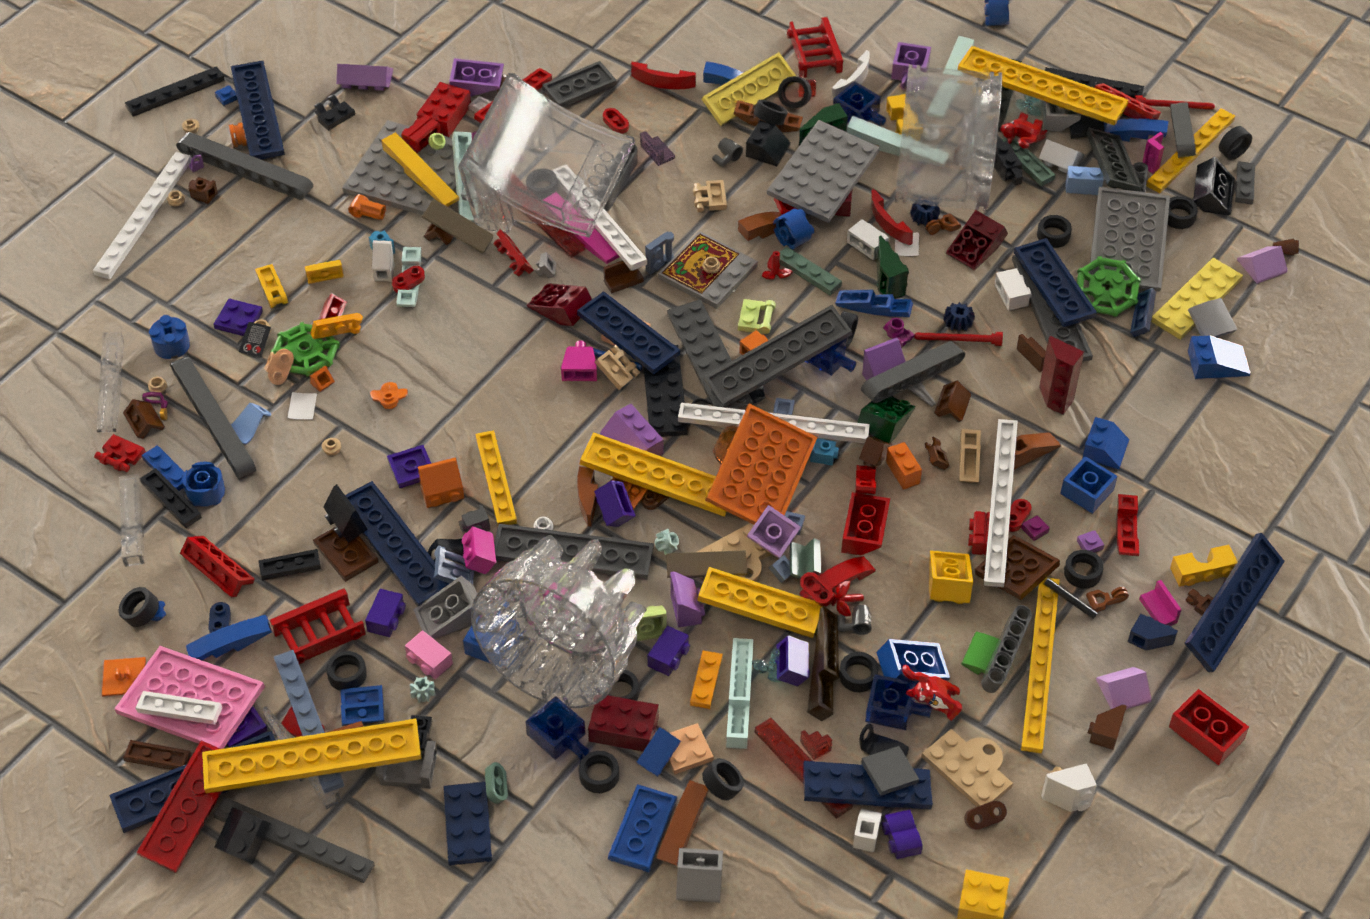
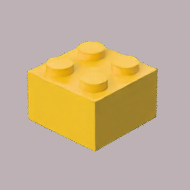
(982, 896)

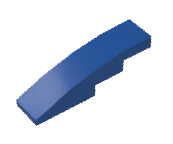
(1137, 128)
(867, 302)
(233, 636)

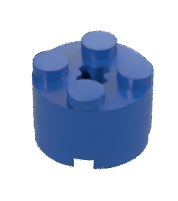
(997, 12)
(793, 228)
(169, 337)
(204, 484)

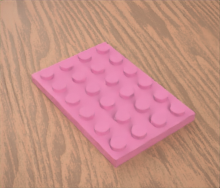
(189, 677)

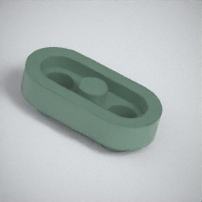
(496, 783)

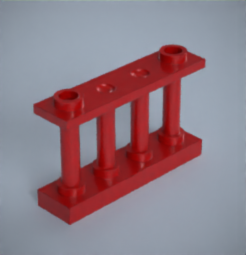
(827, 39)
(314, 610)

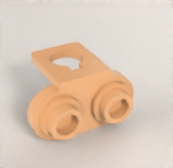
(279, 365)

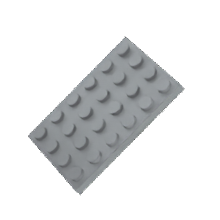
(823, 171)
(1134, 230)

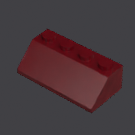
(1060, 374)

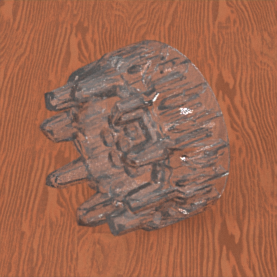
(557, 625)

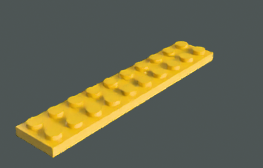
(1046, 86)
(311, 755)

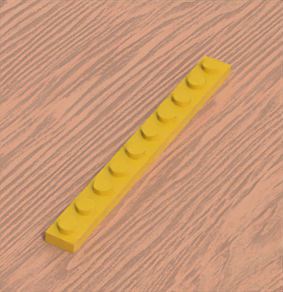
(1039, 669)

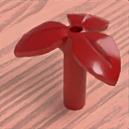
(774, 266)
(842, 599)

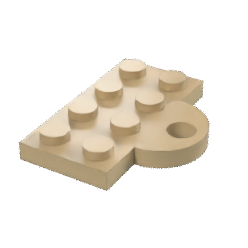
(738, 541)
(969, 767)

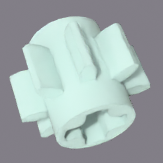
(666, 541)
(422, 689)

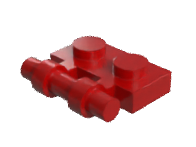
(122, 449)

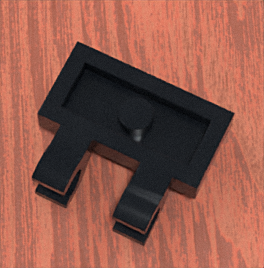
(338, 114)

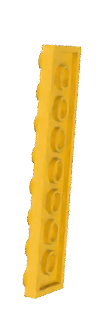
(649, 471)

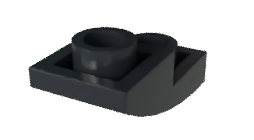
(424, 727)

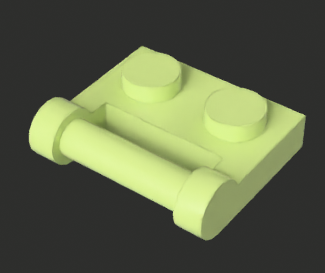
(750, 315)

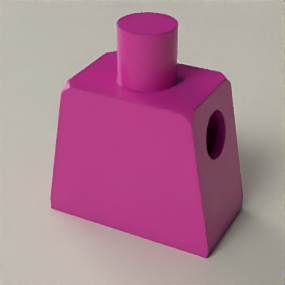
(579, 363)

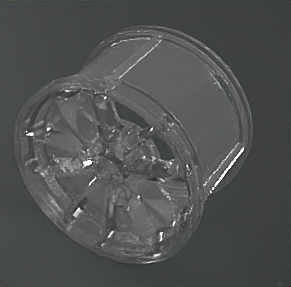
(949, 137)

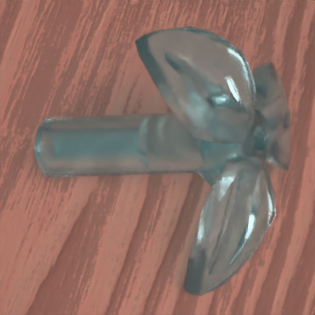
(1032, 109)
(762, 667)

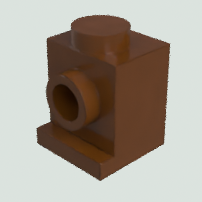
(202, 189)

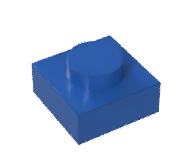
(226, 95)

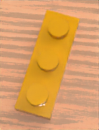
(706, 679)

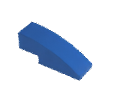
(719, 73)

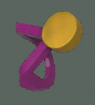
(163, 411)

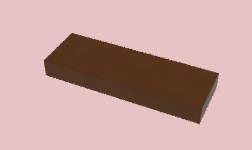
(156, 755)

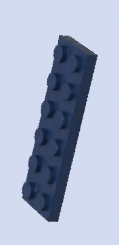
(1055, 282)
(628, 332)
(852, 785)

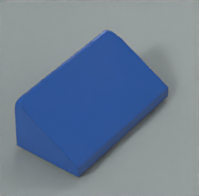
(658, 752)

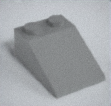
(447, 609)

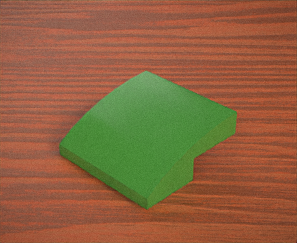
(979, 652)

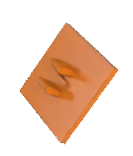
(120, 675)

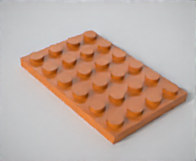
(761, 466)

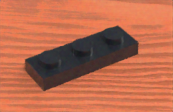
(289, 564)

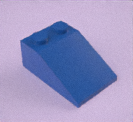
(1216, 358)
(919, 656)

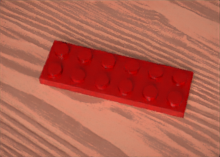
(180, 816)

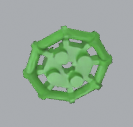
(1112, 278)
(297, 338)

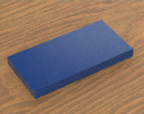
(642, 828)

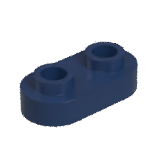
(219, 618)

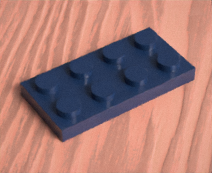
(467, 823)

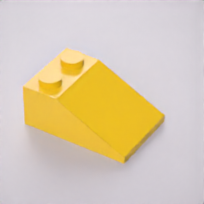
(950, 577)

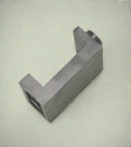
(410, 773)

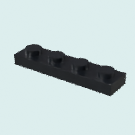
(170, 498)

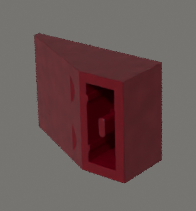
(977, 240)
(560, 302)

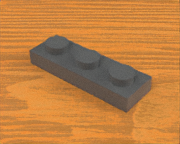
(1245, 182)

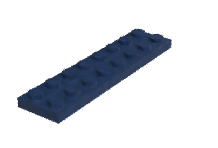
(257, 110)
(396, 544)
(1234, 602)
(144, 801)

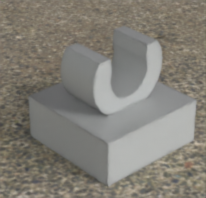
(546, 265)

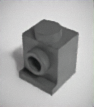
(476, 518)

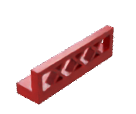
(1134, 108)
(215, 565)

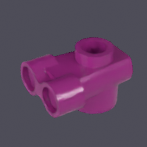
(896, 329)

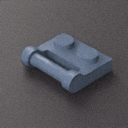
(654, 252)
(450, 571)

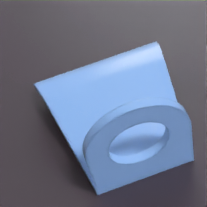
(248, 421)

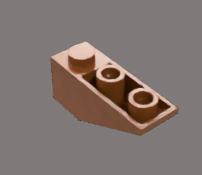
(1033, 446)

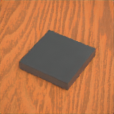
(889, 770)

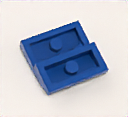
(362, 705)

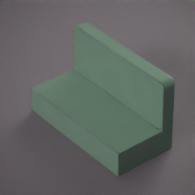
(805, 558)

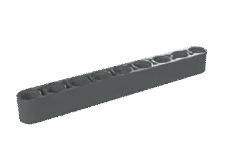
(245, 165)
(213, 417)

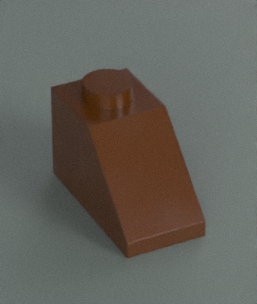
(874, 451)
(1107, 727)

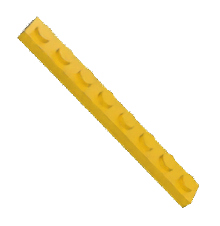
(1203, 138)

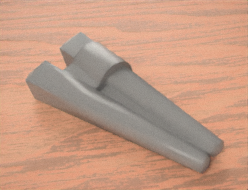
(920, 391)

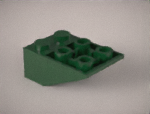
(832, 115)
(891, 272)
(886, 417)

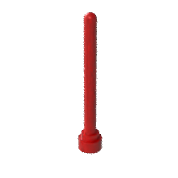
(1166, 103)
(995, 338)

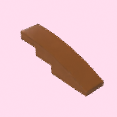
(683, 822)

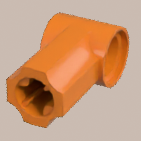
(362, 206)

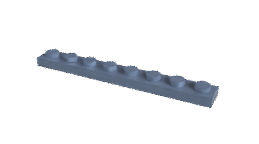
(304, 708)

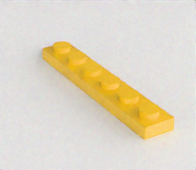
(496, 478)

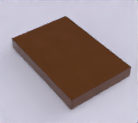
(345, 557)

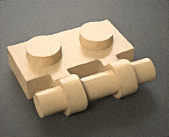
(715, 196)
(614, 369)

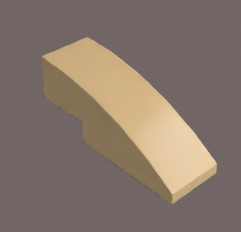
(969, 456)

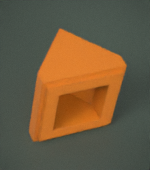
(321, 379)

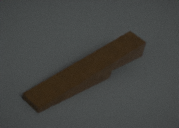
(825, 666)

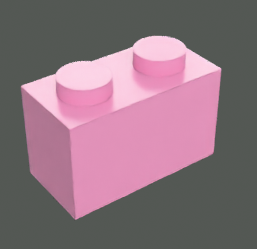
(428, 655)

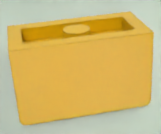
(324, 271)

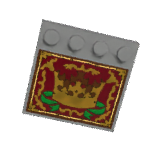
(687, 273)

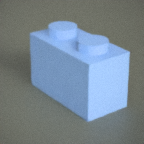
(1084, 180)

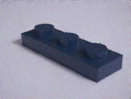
(1143, 312)

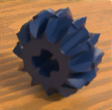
(924, 213)
(959, 317)

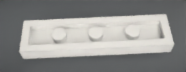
(179, 707)

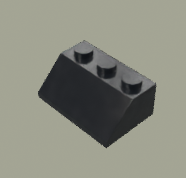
(1214, 188)

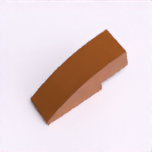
(758, 225)
(586, 493)

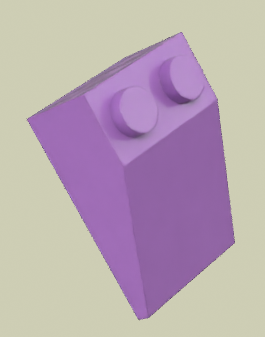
(476, 75)

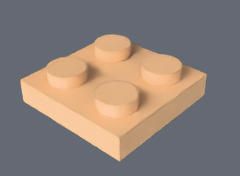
(692, 750)

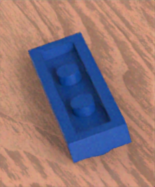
(165, 465)

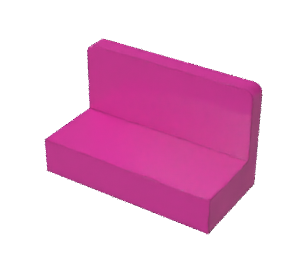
(1153, 153)
(1161, 605)

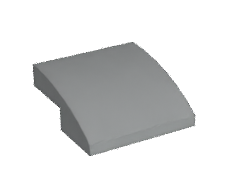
(1212, 318)

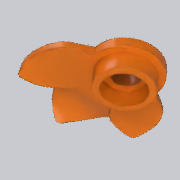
(389, 395)

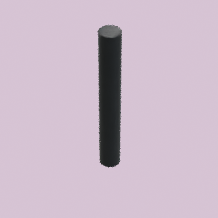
(1070, 598)

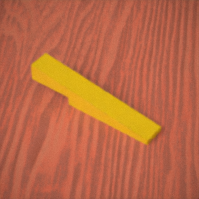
(418, 170)

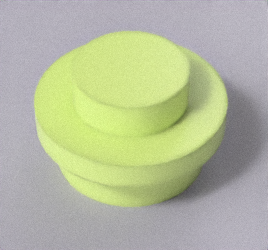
(437, 141)

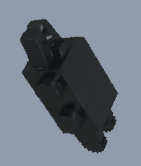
(1007, 163)

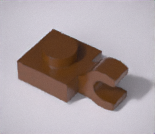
(937, 455)
(1197, 599)

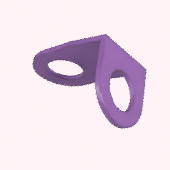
(196, 165)

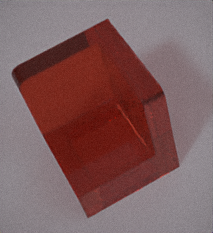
(813, 87)
(816, 744)

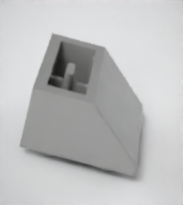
(699, 875)

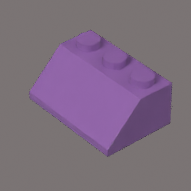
(364, 76)
(632, 429)

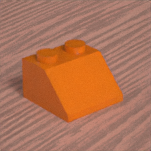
(440, 482)

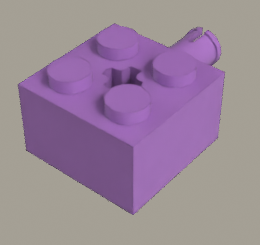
(906, 55)

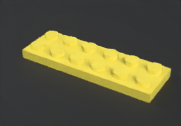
(753, 85)
(1210, 283)

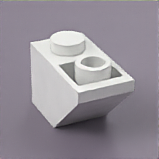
(382, 261)
(867, 830)

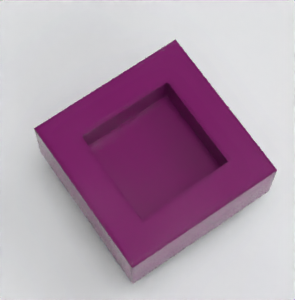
(1035, 528)

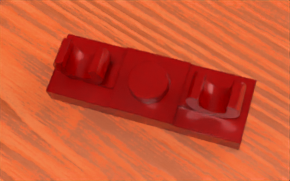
(513, 253)

